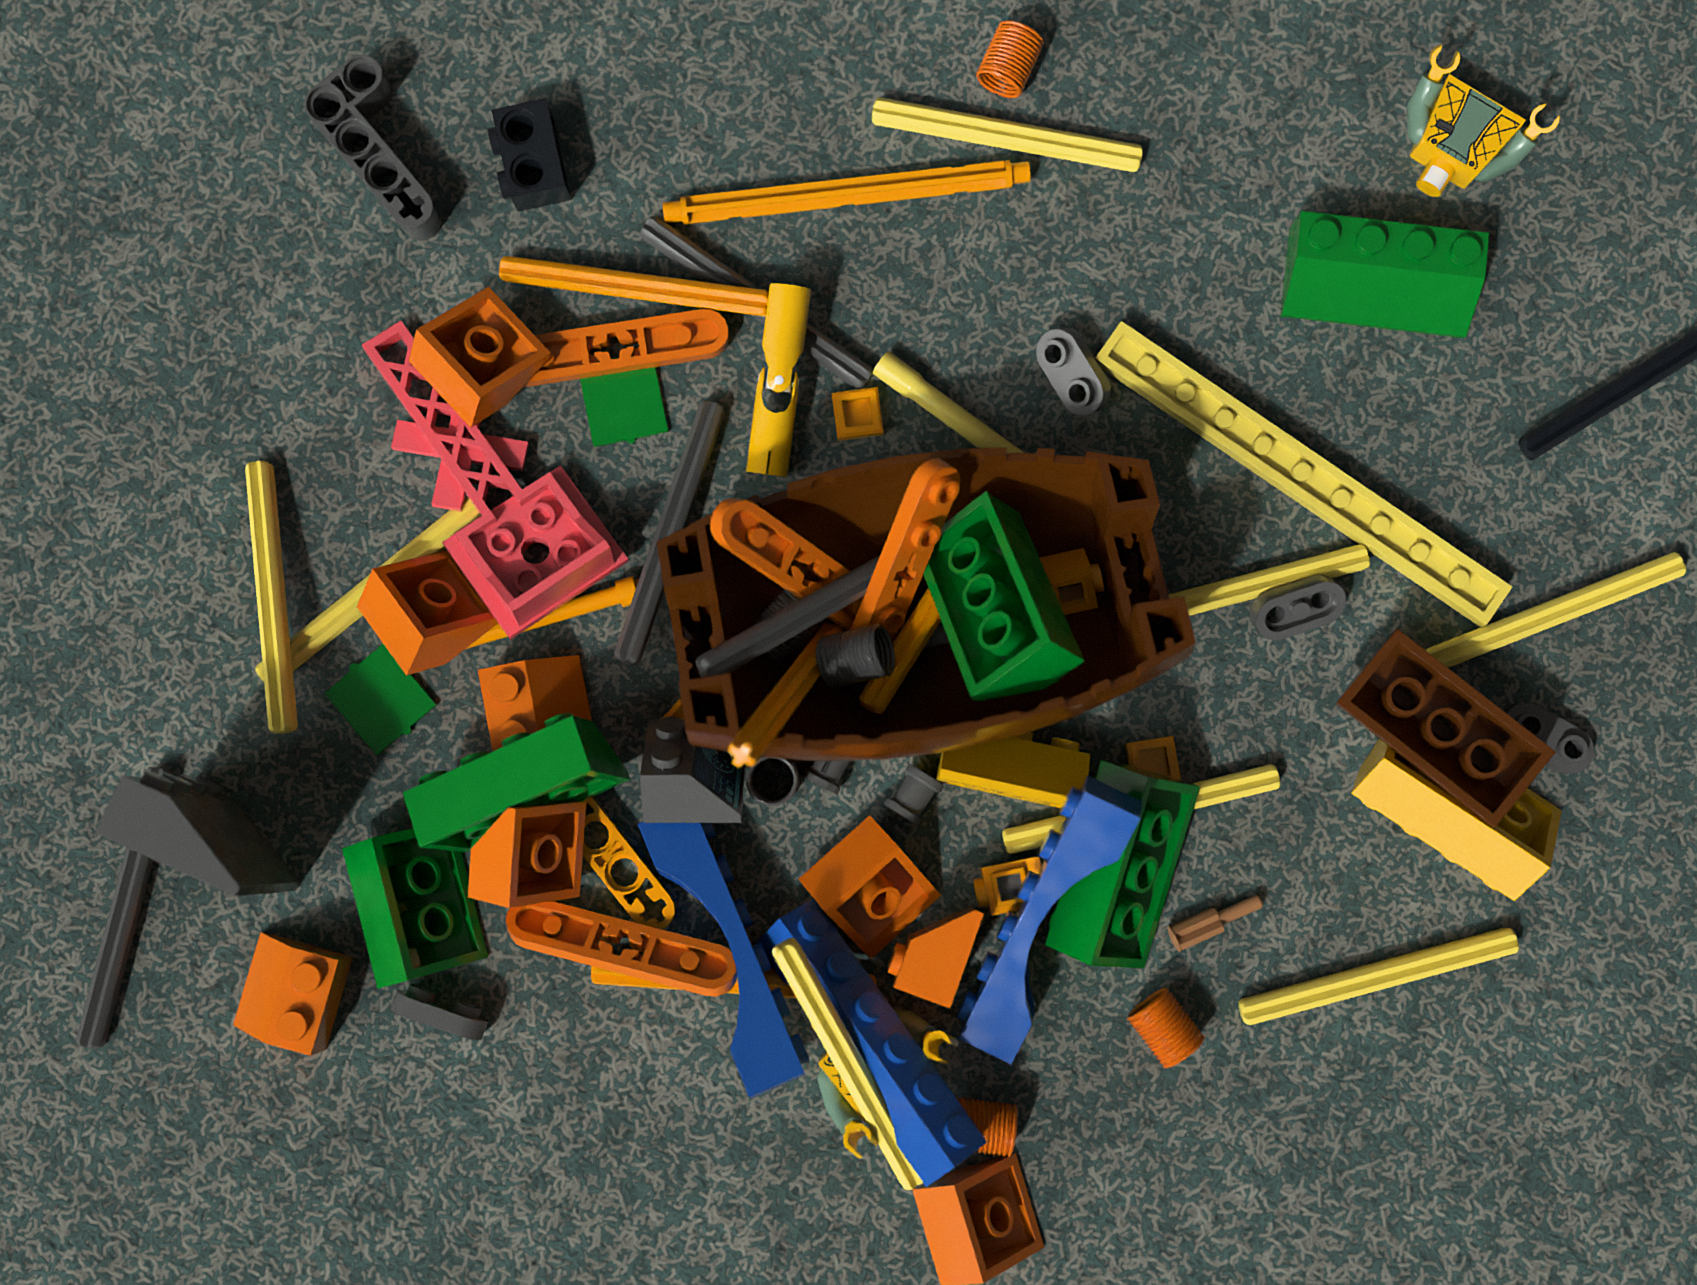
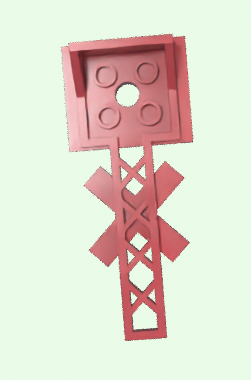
(494, 545)

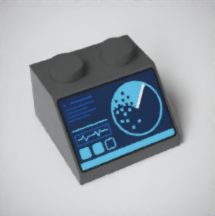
(687, 780)

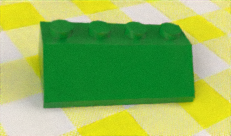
(1383, 274)
(998, 603)
(549, 766)
(1117, 908)

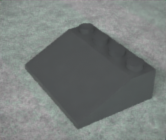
(195, 832)

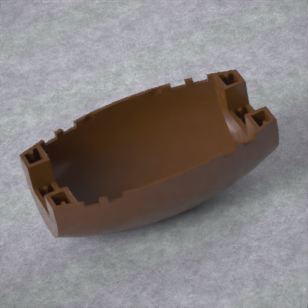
(848, 513)

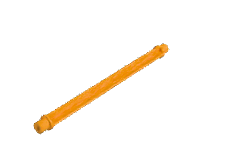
(846, 191)

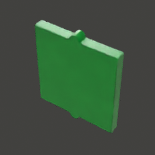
(624, 406)
(380, 700)

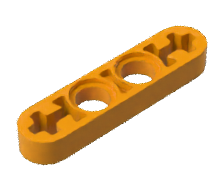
(619, 848)

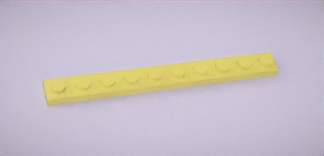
(1303, 475)

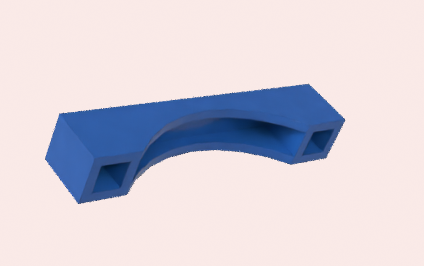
(1090, 838)
(761, 1041)
(925, 1114)

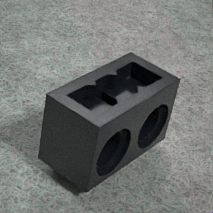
(535, 154)

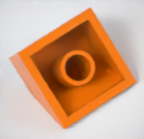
(477, 355)
(424, 611)
(529, 692)
(530, 855)
(869, 887)
(935, 957)
(292, 994)
(978, 1221)

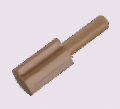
(1209, 923)

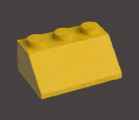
(1018, 769)

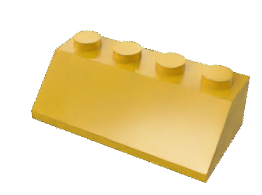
(1503, 857)

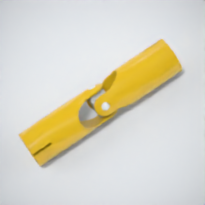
(782, 344)

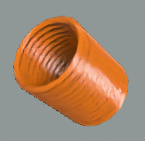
(1010, 58)
(1166, 1028)
(995, 1122)

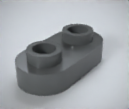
(1073, 369)
(1295, 609)
(1556, 733)
(420, 1005)

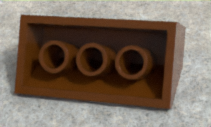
(1445, 727)

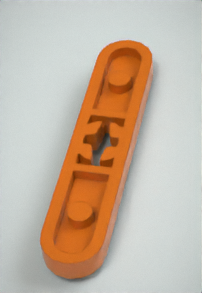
(661, 342)
(909, 546)
(772, 547)
(667, 956)

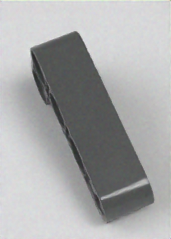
(377, 159)

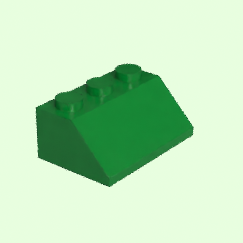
(412, 907)

